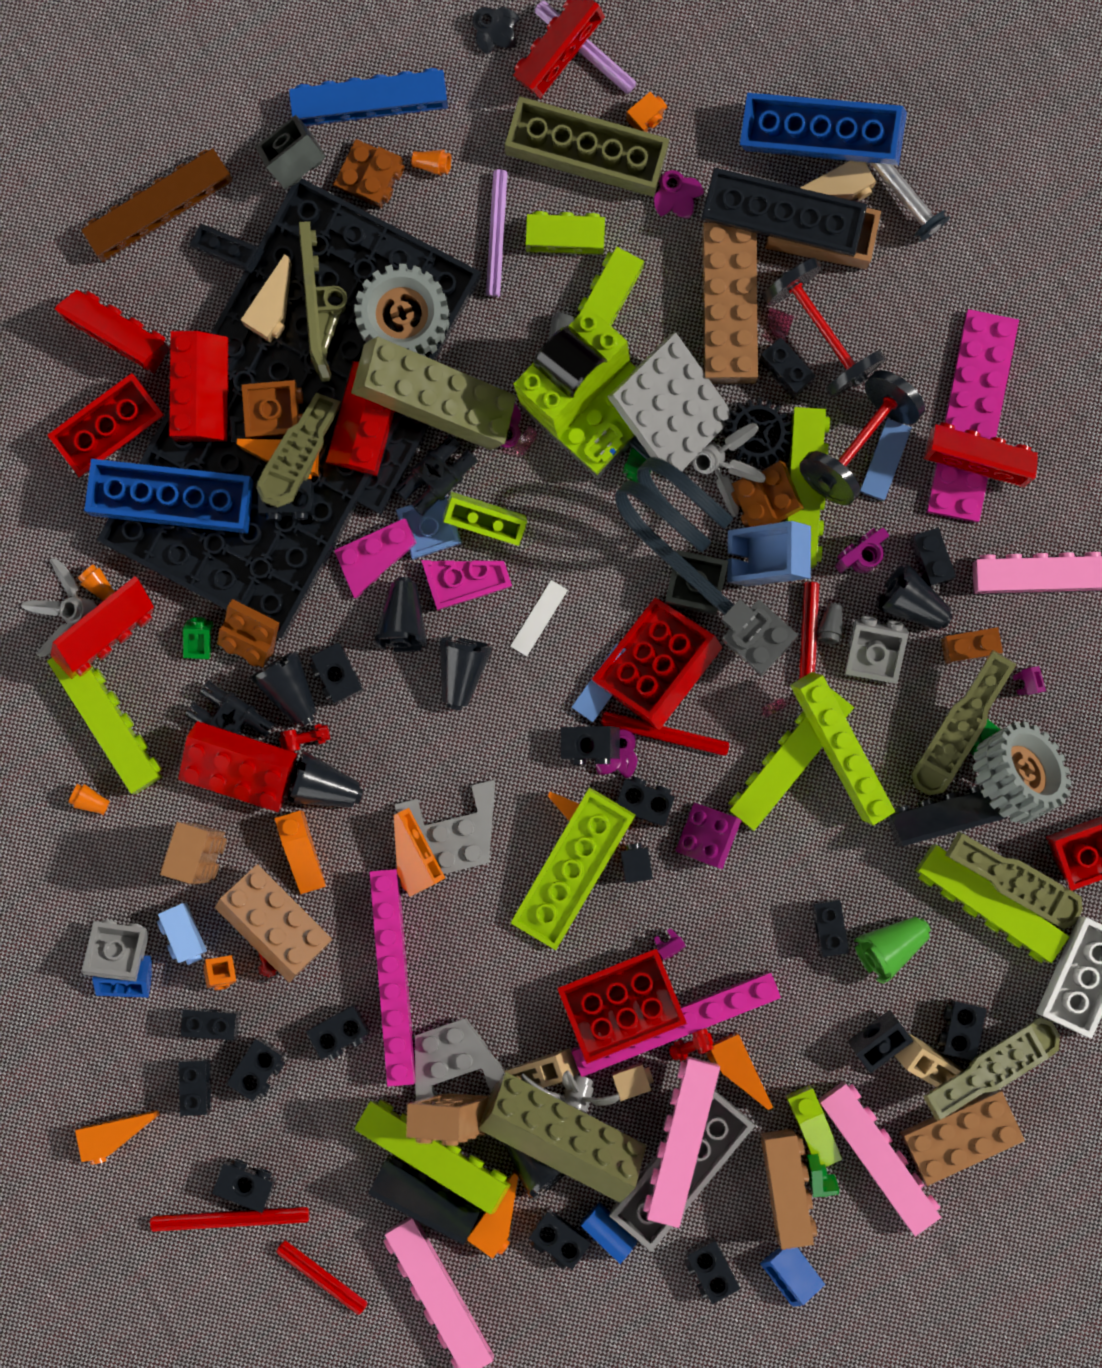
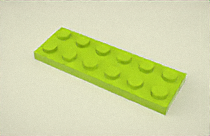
(573, 868)

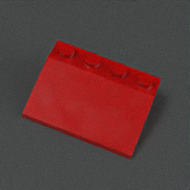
(659, 664)
(622, 1006)

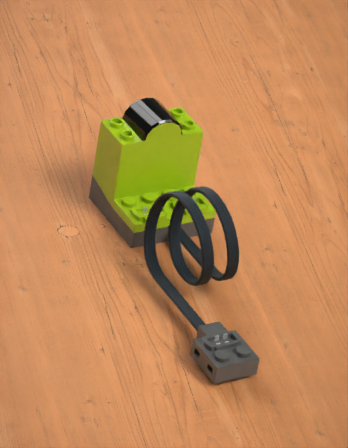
(569, 401)

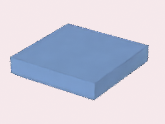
(430, 530)

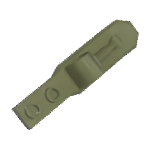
(320, 314)
(297, 452)
(961, 727)
(1019, 882)
(996, 1067)

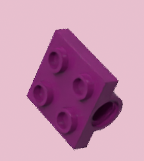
(869, 544)
(708, 835)

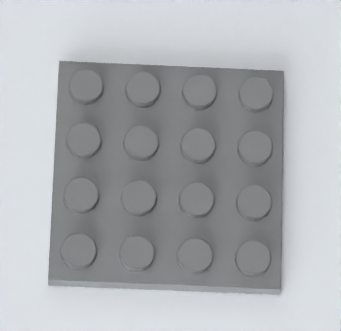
(671, 404)

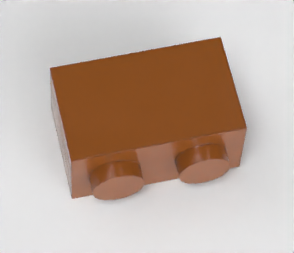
(971, 645)

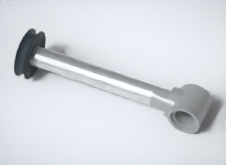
(929, 222)

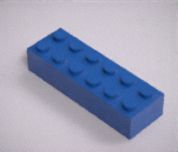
(823, 128)
(169, 496)

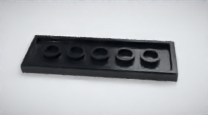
(784, 212)

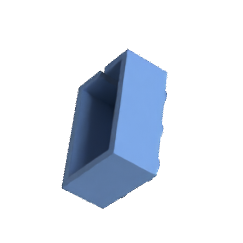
(773, 552)

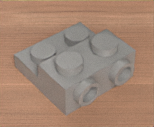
(876, 649)
(115, 950)

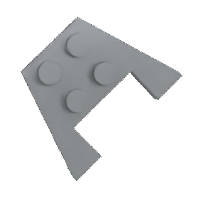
(460, 840)
(451, 1053)

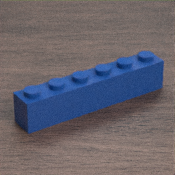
(369, 97)

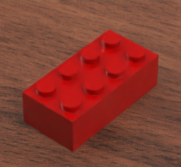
(237, 766)

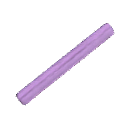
(593, 54)
(496, 233)

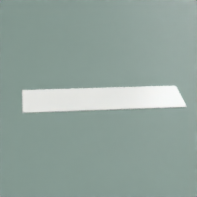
(539, 618)

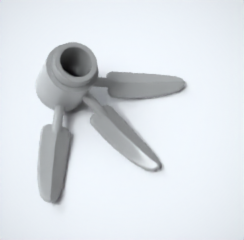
(713, 457)
(71, 609)
(577, 1092)

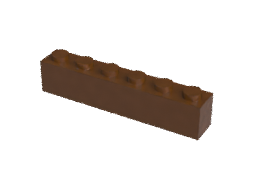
(157, 204)

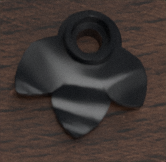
(498, 31)

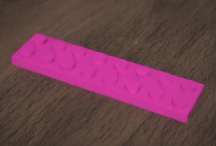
(976, 406)

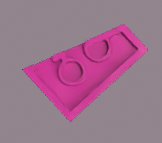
(373, 554)
(463, 581)

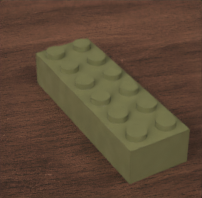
(586, 146)
(433, 393)
(563, 1137)

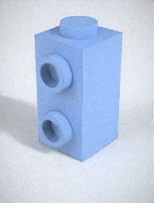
(182, 934)

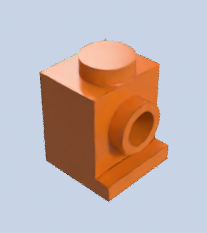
(646, 112)
(219, 972)

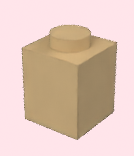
(632, 1081)

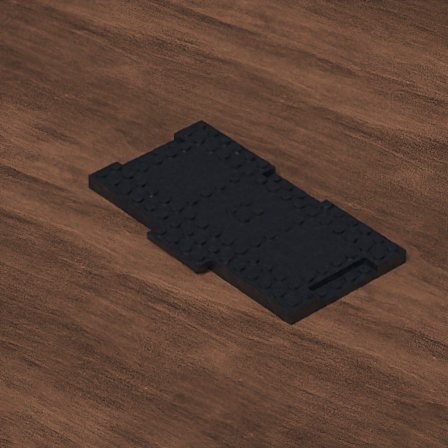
(282, 559)

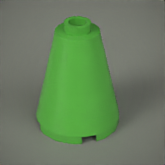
(891, 946)

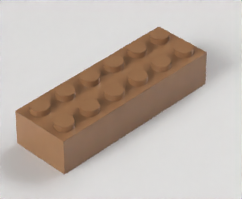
(729, 305)

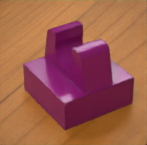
(1033, 681)
(670, 948)

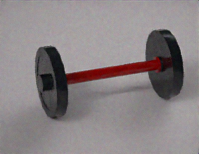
(792, 283)
(893, 399)

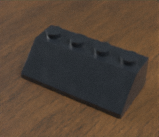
(942, 817)
(424, 1200)

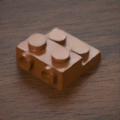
(369, 173)
(271, 408)
(769, 500)
(248, 634)

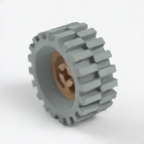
(393, 289)
(1022, 772)

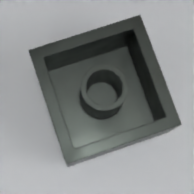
(290, 152)
(684, 595)

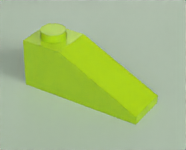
(813, 1125)

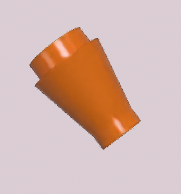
(432, 161)
(96, 582)
(87, 799)

